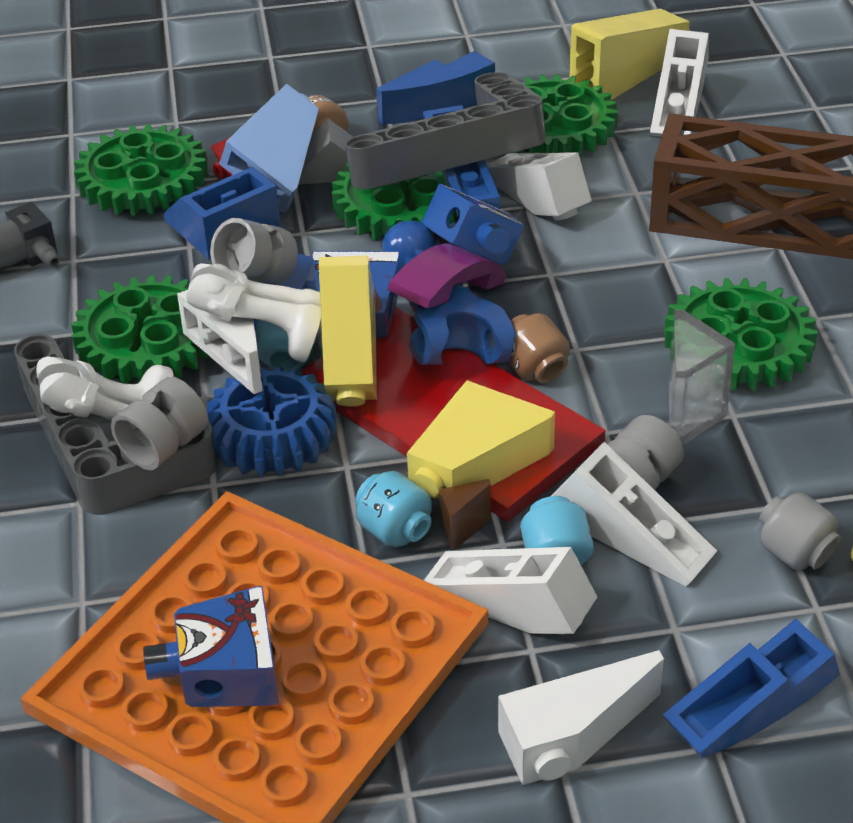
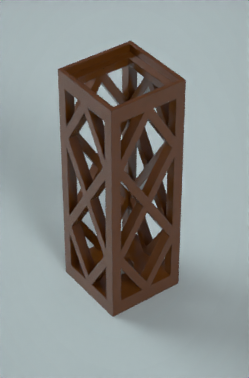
(741, 180)

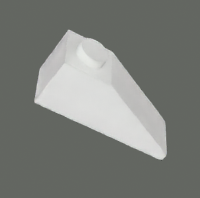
(681, 77)
(543, 182)
(225, 341)
(635, 518)
(520, 587)
(570, 718)

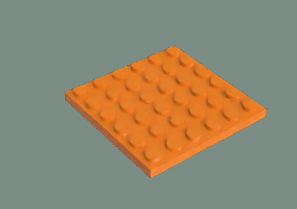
(350, 654)

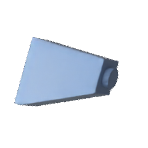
(274, 142)

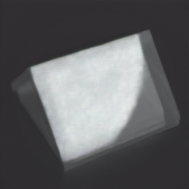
(698, 376)

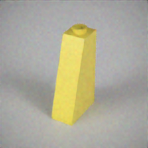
(621, 49)

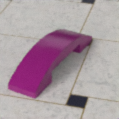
(433, 273)

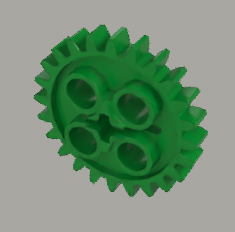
(573, 115)
(140, 169)
(385, 205)
(135, 330)
(767, 330)

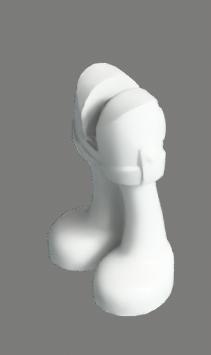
(232, 295)
(81, 391)

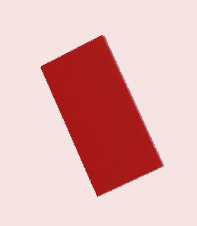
(415, 395)

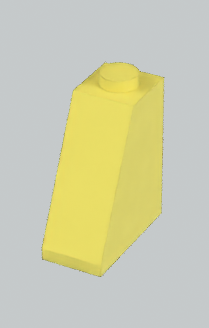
(348, 329)
(479, 439)

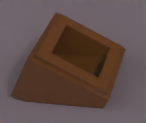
(464, 510)

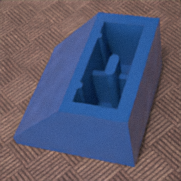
(241, 196)

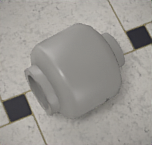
(799, 531)

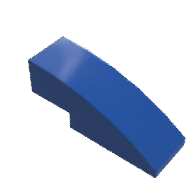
(431, 88)
(754, 690)

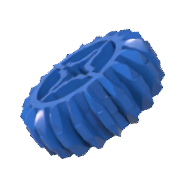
(274, 427)

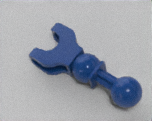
(461, 321)

